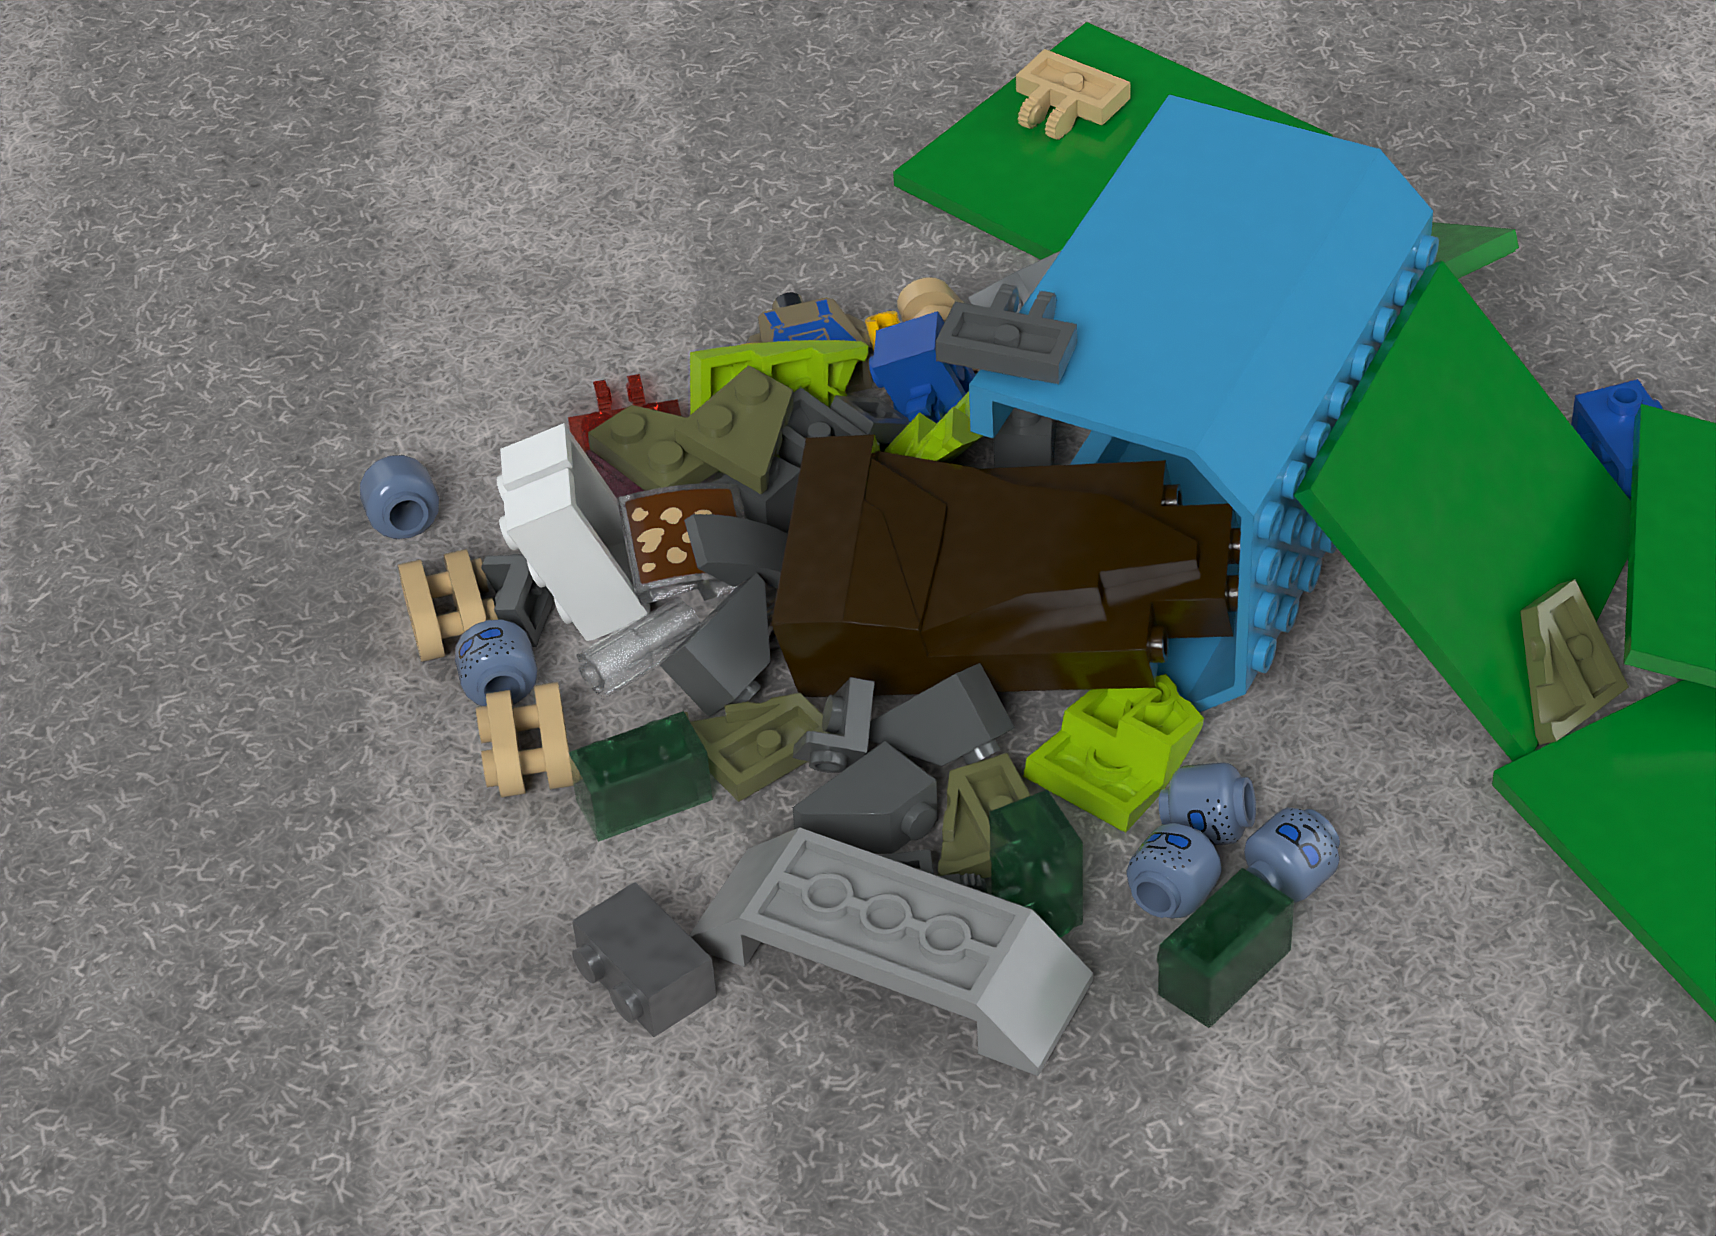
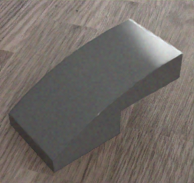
(736, 548)

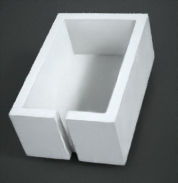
(568, 531)

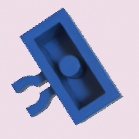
(909, 371)

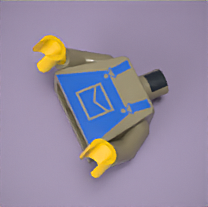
(822, 320)

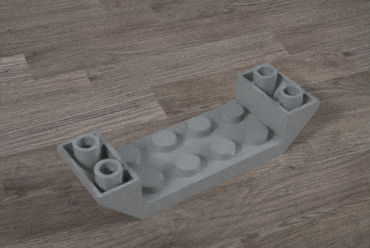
(905, 935)

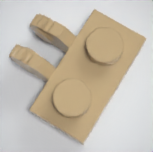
(1070, 88)

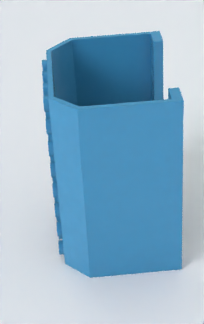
(1222, 329)

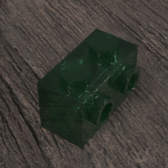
(641, 776)
(1038, 860)
(1225, 947)

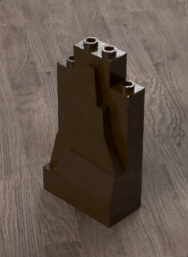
(1031, 571)

